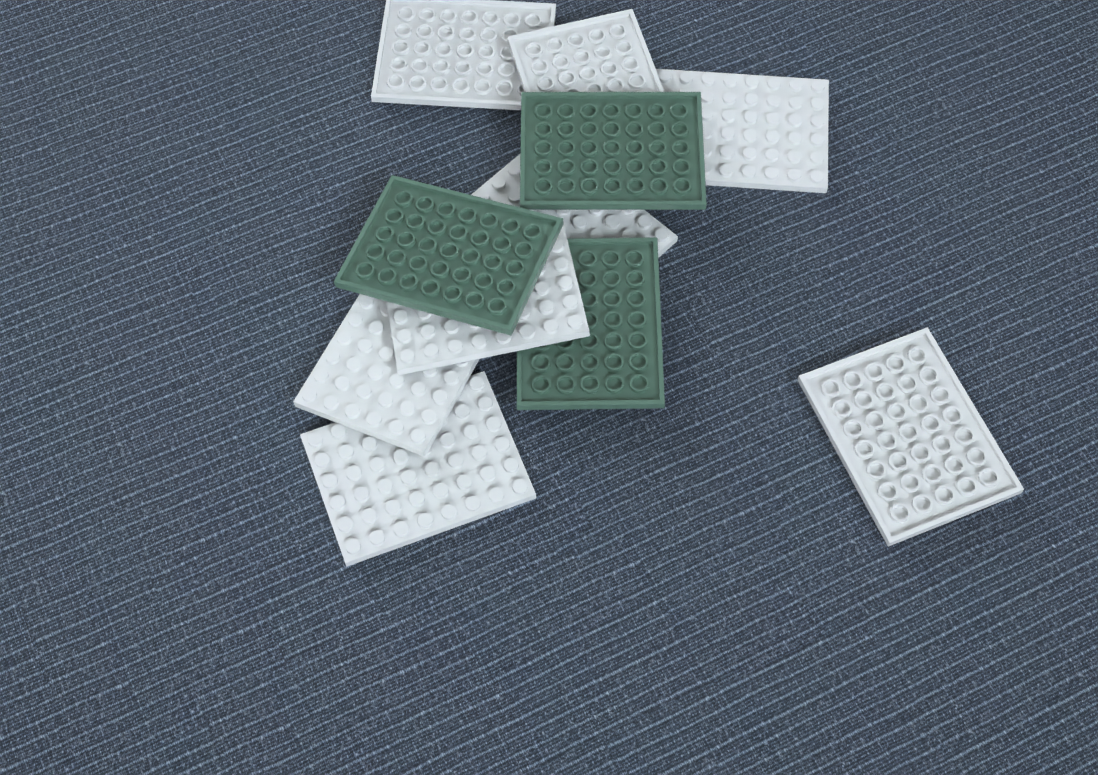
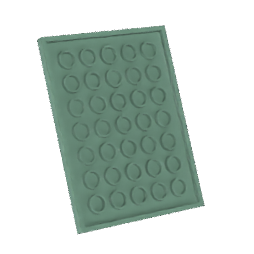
(612, 151)
(450, 254)
(623, 355)

